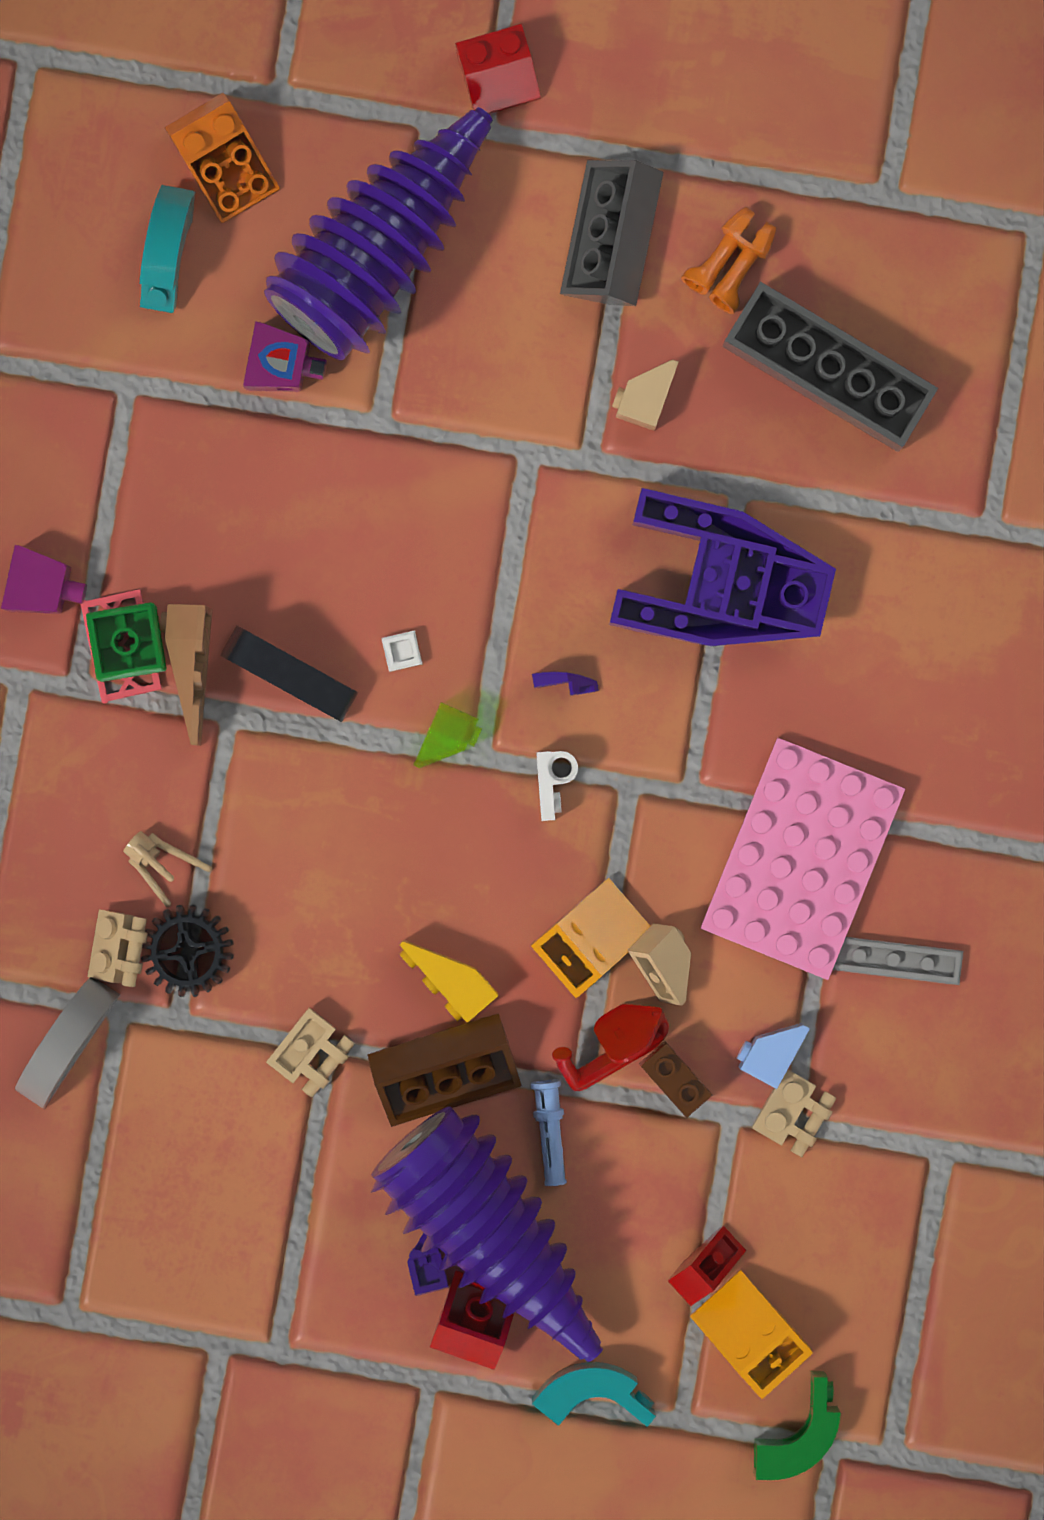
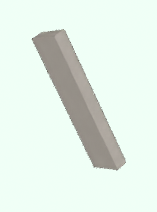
(900, 960)

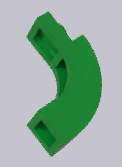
(802, 1450)

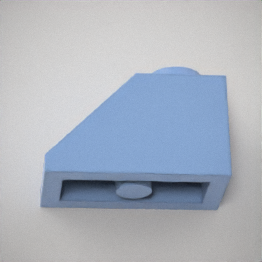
(772, 1053)

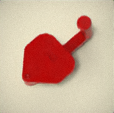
(624, 1035)

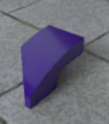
(577, 683)
(425, 1269)

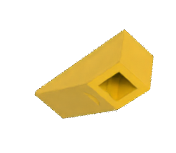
(458, 982)

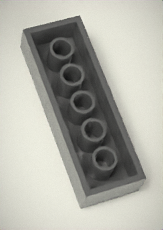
(829, 367)

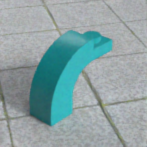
(164, 247)
(588, 1381)

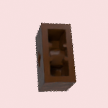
(675, 1079)

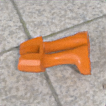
(726, 292)

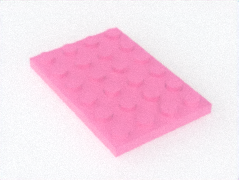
(802, 858)

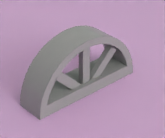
(66, 1041)

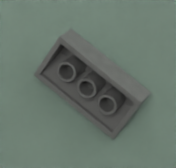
(612, 231)

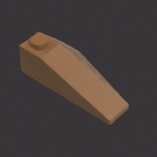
(188, 642)

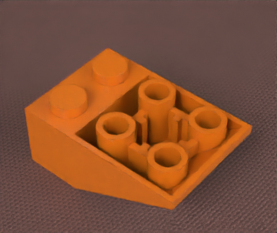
(222, 157)

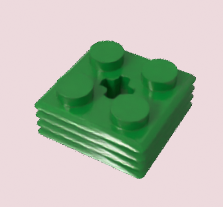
(107, 629)

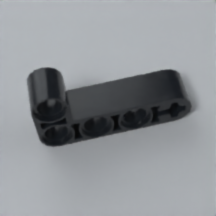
(289, 673)

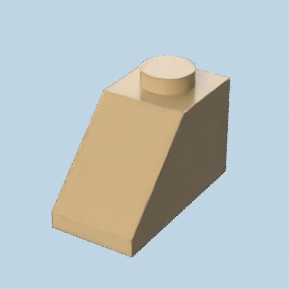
(645, 396)
(663, 962)

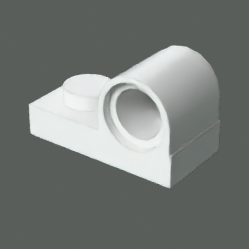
(551, 802)

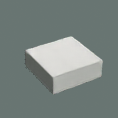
(402, 651)

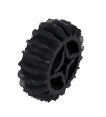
(185, 934)

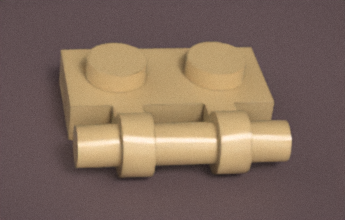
(117, 948)
(302, 1045)
(784, 1107)

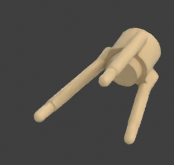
(144, 853)

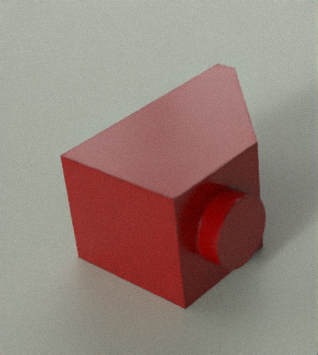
(707, 1266)

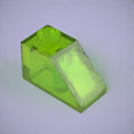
(448, 736)

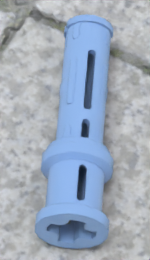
(548, 1115)

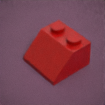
(498, 69)
(471, 1328)

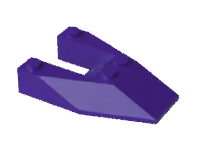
(742, 584)

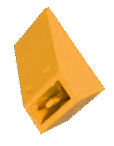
(591, 937)
(751, 1334)

